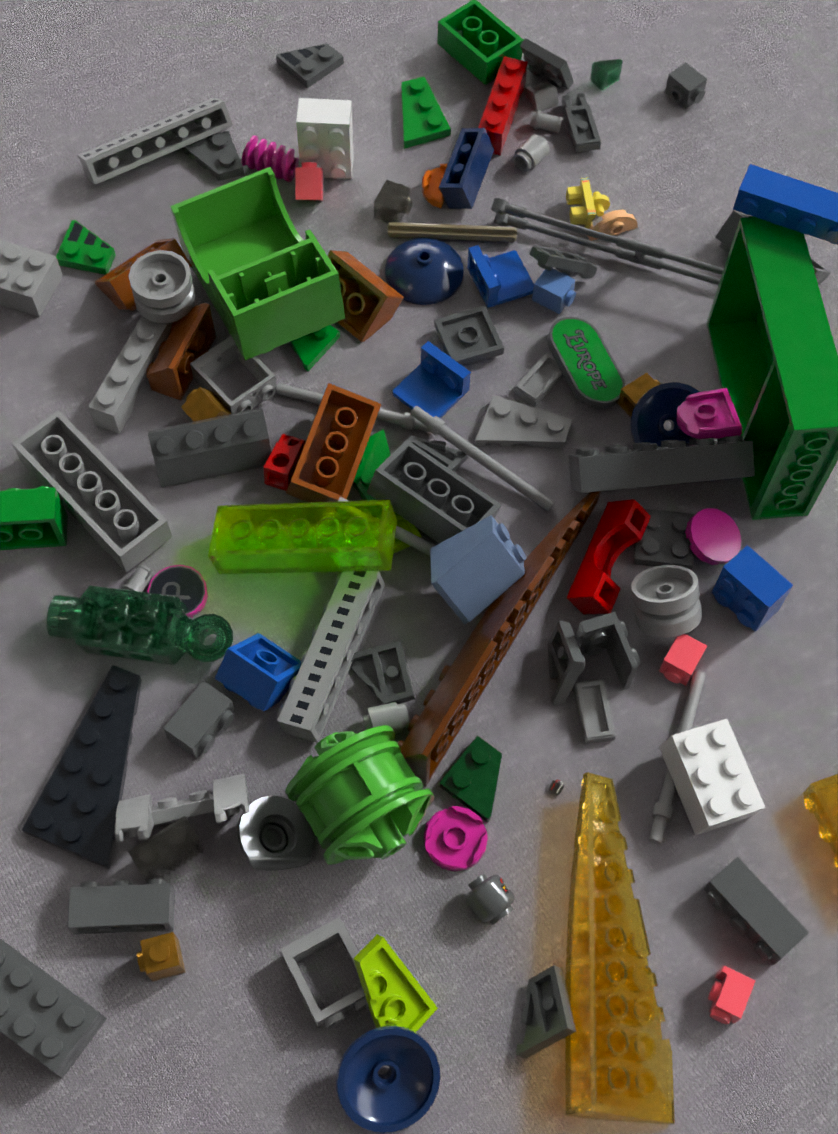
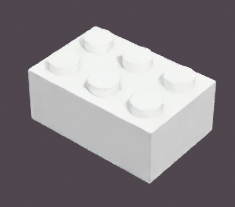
(326, 135)
(711, 776)

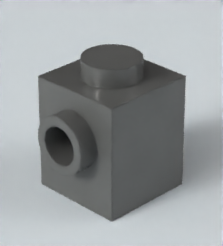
(685, 85)

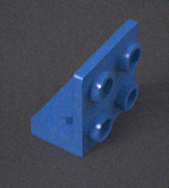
(499, 277)
(434, 383)

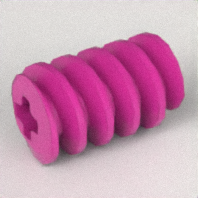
(261, 157)

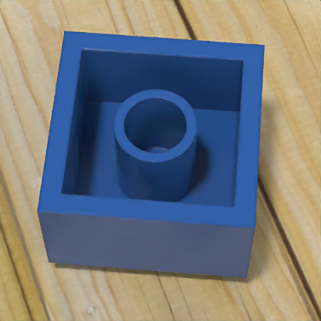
(751, 588)

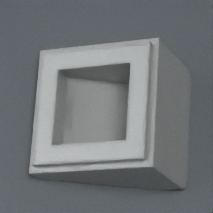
(542, 95)

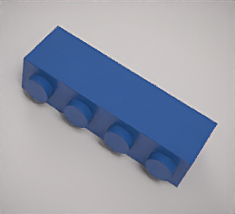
(789, 203)

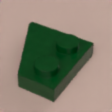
(475, 778)

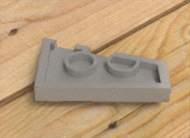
(517, 423)

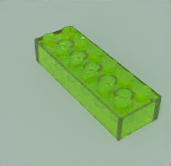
(303, 537)

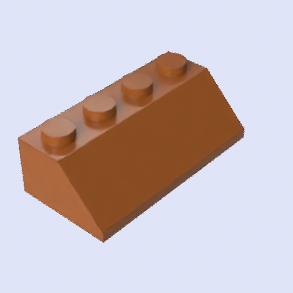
(334, 446)

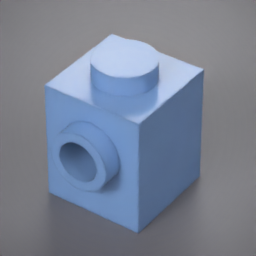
(554, 290)

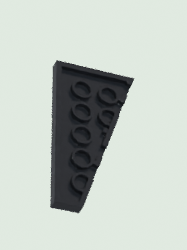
(87, 784)

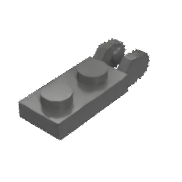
(581, 124)
(563, 261)

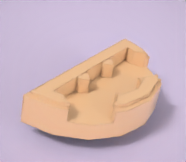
(615, 223)

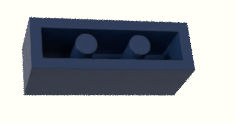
(466, 168)

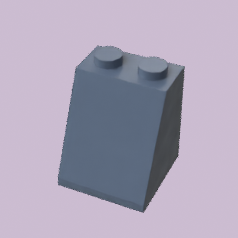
(476, 567)

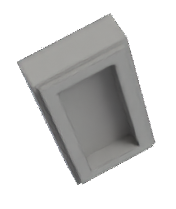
(539, 380)
(594, 711)

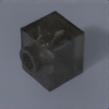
(392, 202)

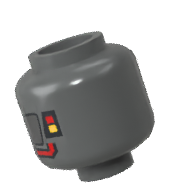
(489, 898)

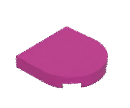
(709, 415)

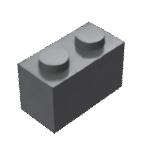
(200, 720)

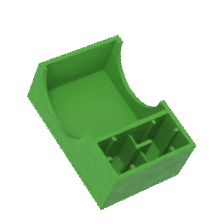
(257, 265)

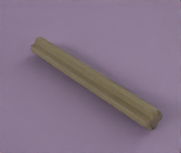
(452, 232)

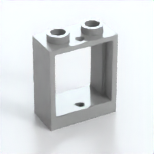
(222, 357)
(309, 945)

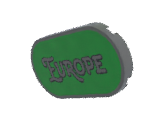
(585, 362)

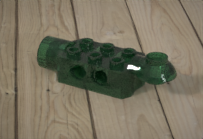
(137, 626)

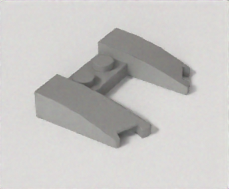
(139, 815)

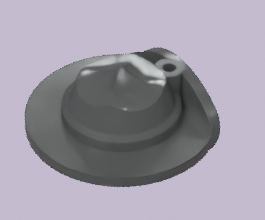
(275, 835)

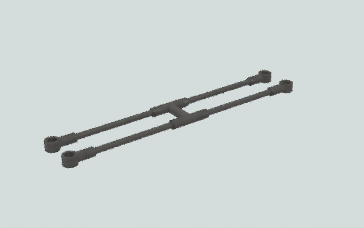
(640, 253)

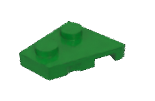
(315, 345)

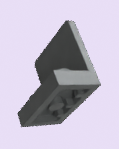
(611, 634)

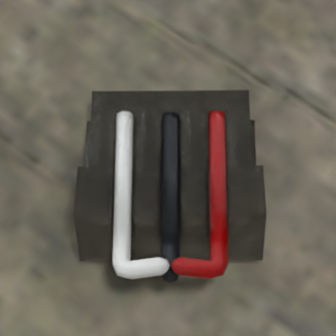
(556, 788)

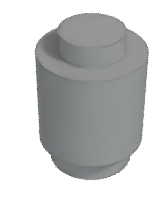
(531, 153)
(389, 714)

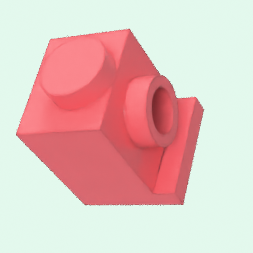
(729, 995)

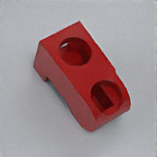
(283, 461)

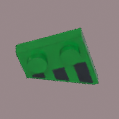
(85, 250)

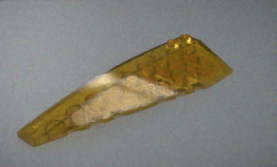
(617, 1055)

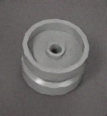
(162, 286)
(666, 601)

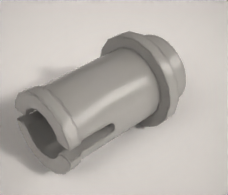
(545, 121)
(139, 579)

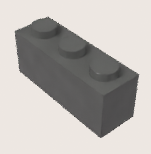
(121, 907)
(755, 911)

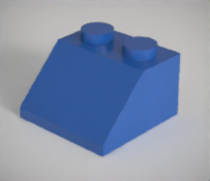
(258, 671)

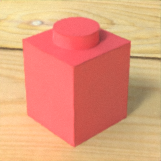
(308, 182)
(682, 659)

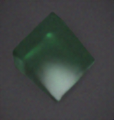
(606, 72)

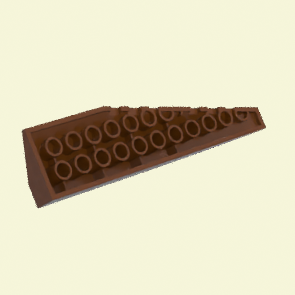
(486, 647)

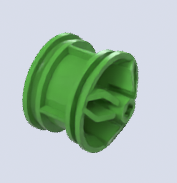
(359, 795)

